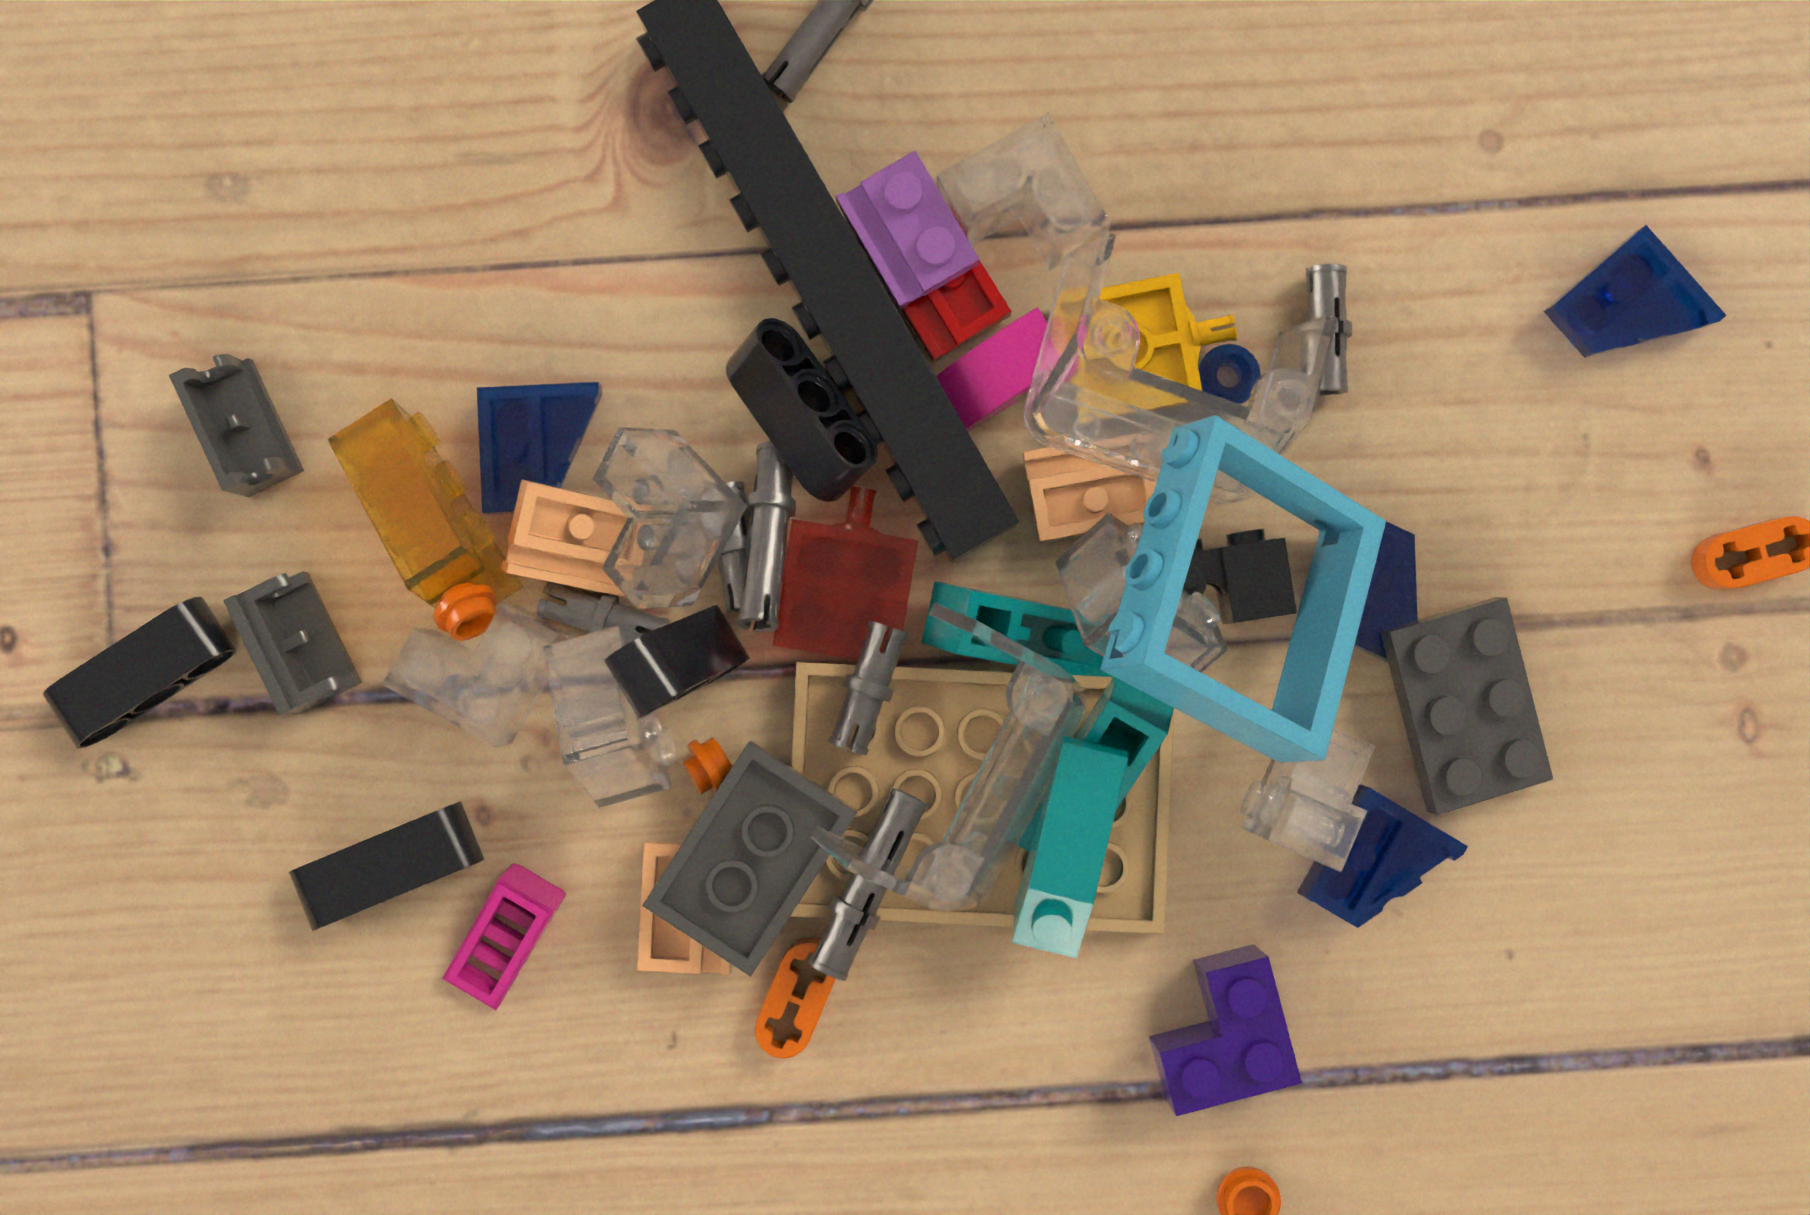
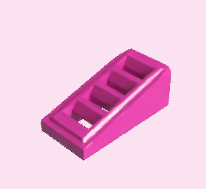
(522, 899)

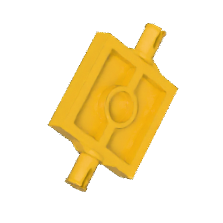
(1167, 327)

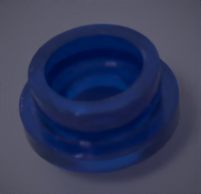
(1237, 358)

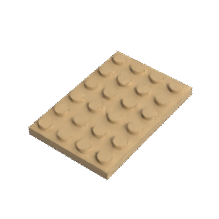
(932, 748)

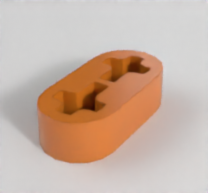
(1759, 564)
(782, 991)

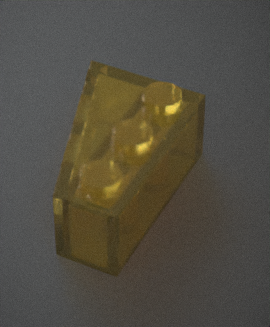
(419, 505)

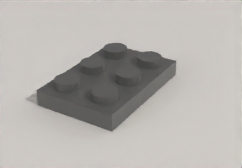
(1466, 705)
(748, 858)

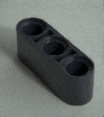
(801, 410)
(676, 660)
(139, 672)
(386, 865)

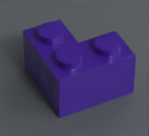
(1242, 1045)

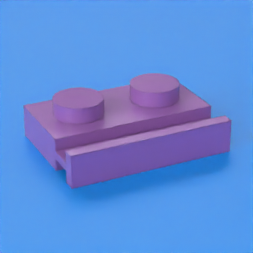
(907, 230)

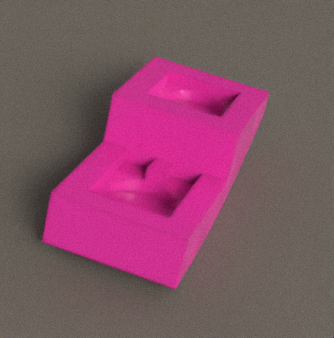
(995, 370)

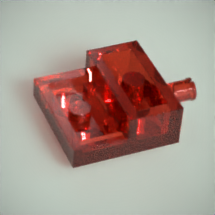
(842, 580)

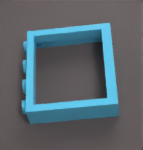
(1327, 615)

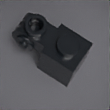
(1247, 574)

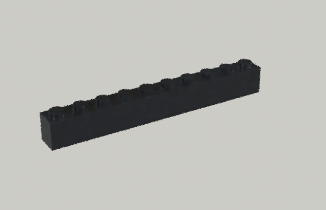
(828, 273)

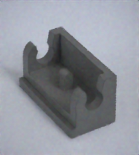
(237, 425)
(292, 642)

